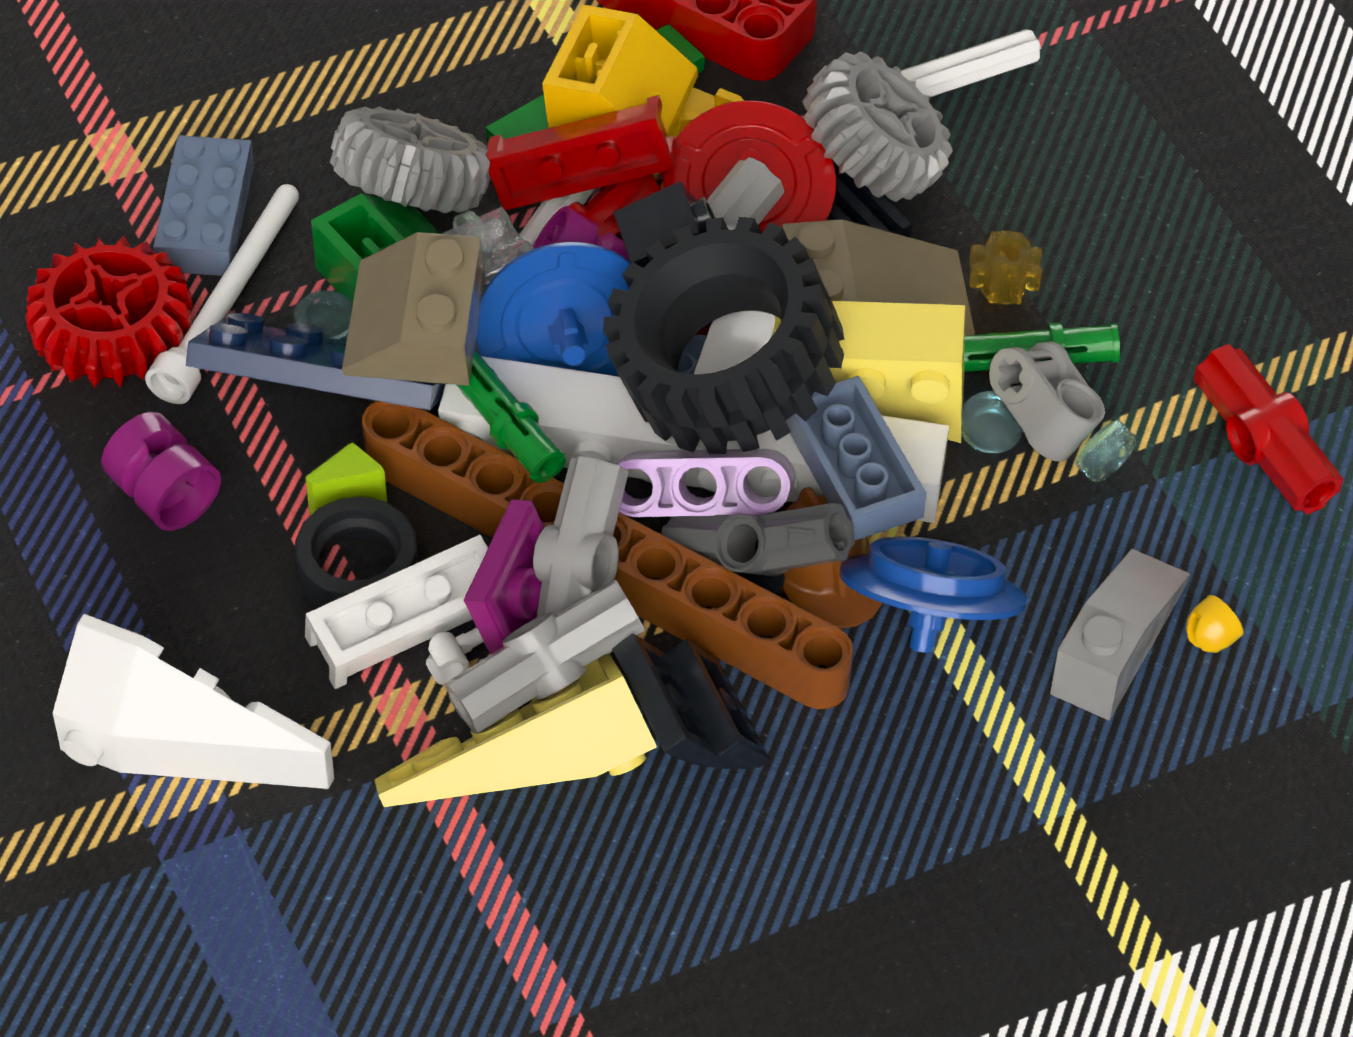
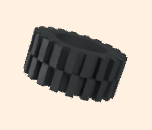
(701, 282)

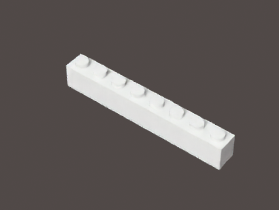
(599, 420)

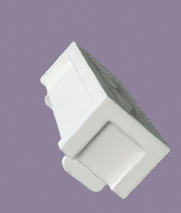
(395, 611)

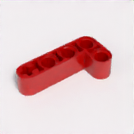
(741, 35)

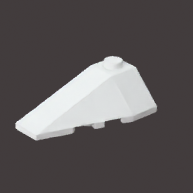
(151, 719)

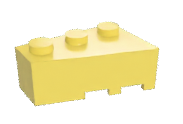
(906, 358)

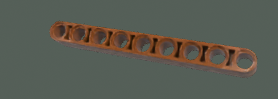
(477, 485)

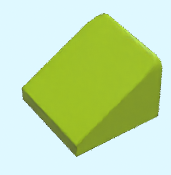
(346, 475)

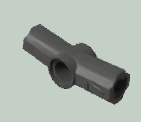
(785, 538)

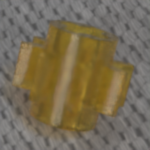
(1005, 267)

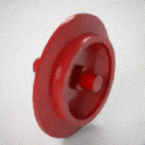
(768, 134)

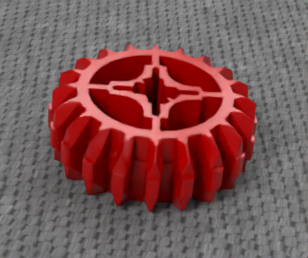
(108, 310)

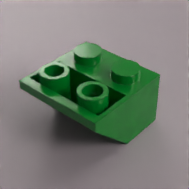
(358, 231)

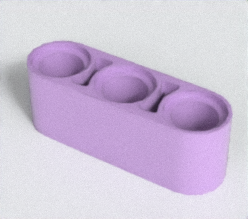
(731, 475)

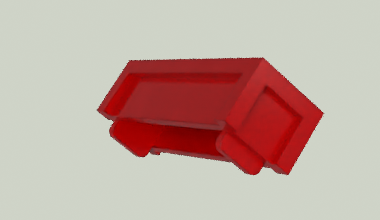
(581, 155)

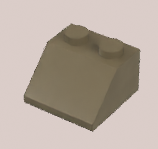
(417, 310)

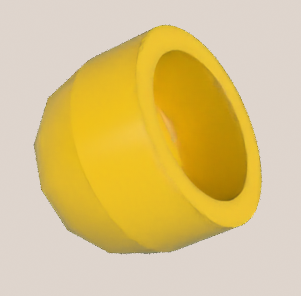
(1213, 625)

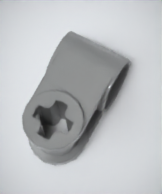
(1052, 402)

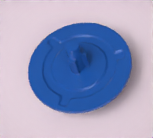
(552, 307)
(933, 583)

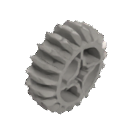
(877, 126)
(410, 159)

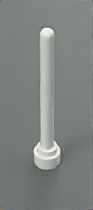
(168, 374)

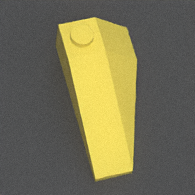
(554, 739)

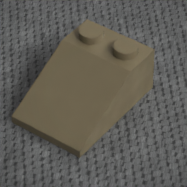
(882, 266)

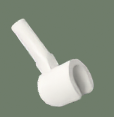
(448, 654)

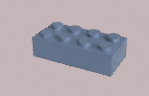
(205, 203)
(858, 460)

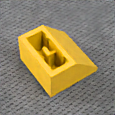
(613, 65)

